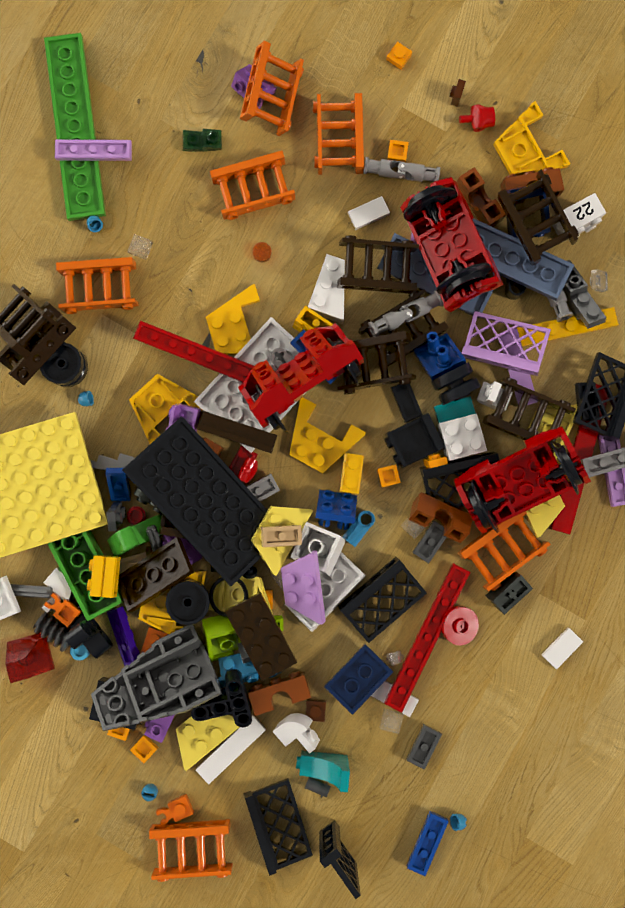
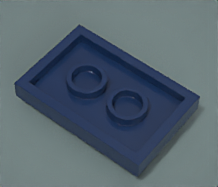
(358, 679)

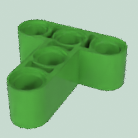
(133, 536)

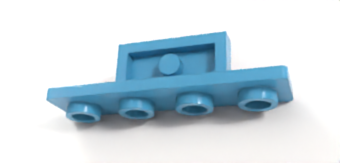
(235, 662)

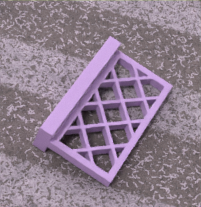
(501, 359)

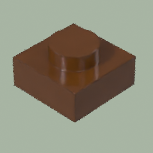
(456, 92)
(316, 710)

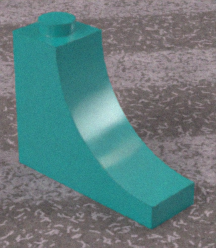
(326, 767)

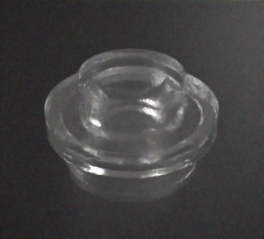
(394, 658)

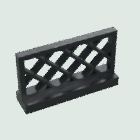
(617, 416)
(454, 467)
(369, 589)
(261, 831)
(334, 852)

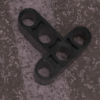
(88, 634)
(227, 702)

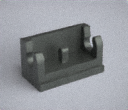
(510, 592)

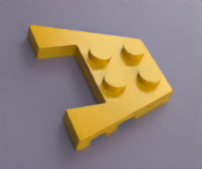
(519, 149)
(228, 322)
(154, 402)
(315, 446)
(155, 611)

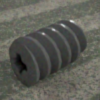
(52, 630)

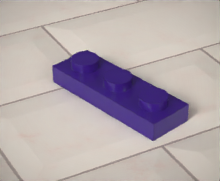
(123, 635)

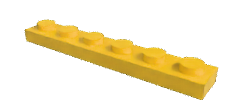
(568, 328)

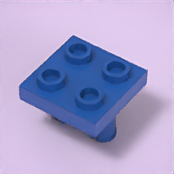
(439, 355)
(336, 507)

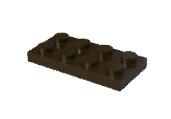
(154, 574)
(261, 636)

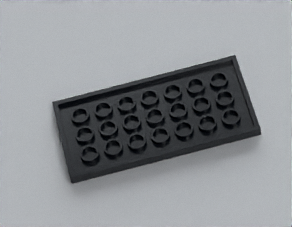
(200, 498)

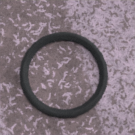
(212, 591)

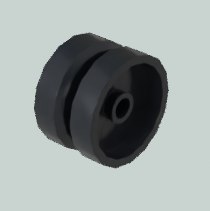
(69, 374)
(455, 383)
(185, 613)

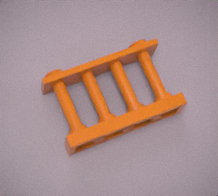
(254, 89)
(355, 142)
(253, 166)
(87, 269)
(485, 540)
(199, 830)

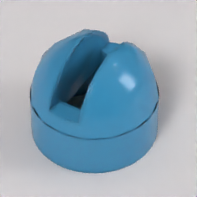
(96, 224)
(86, 398)
(150, 789)
(455, 818)

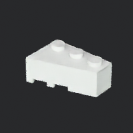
(327, 298)

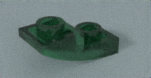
(201, 141)

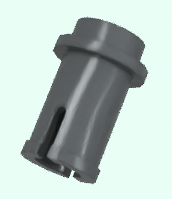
(317, 787)

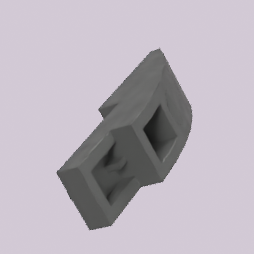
(581, 302)

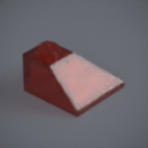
(28, 657)

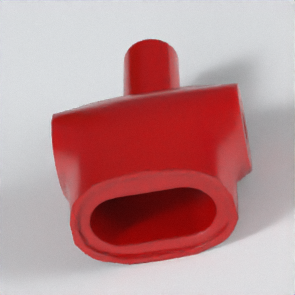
(480, 117)
(248, 470)

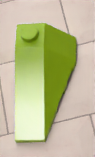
(221, 637)

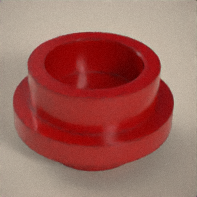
(136, 515)

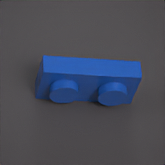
(118, 484)

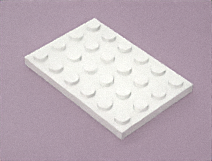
(223, 395)

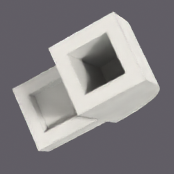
(490, 395)
(60, 586)
(297, 726)

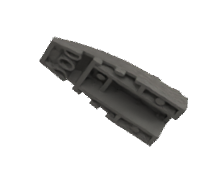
(159, 683)

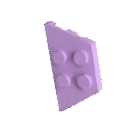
(303, 587)

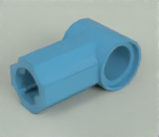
(358, 530)

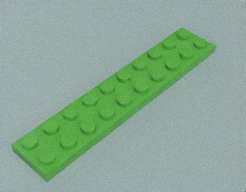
(74, 122)

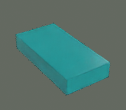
(454, 410)

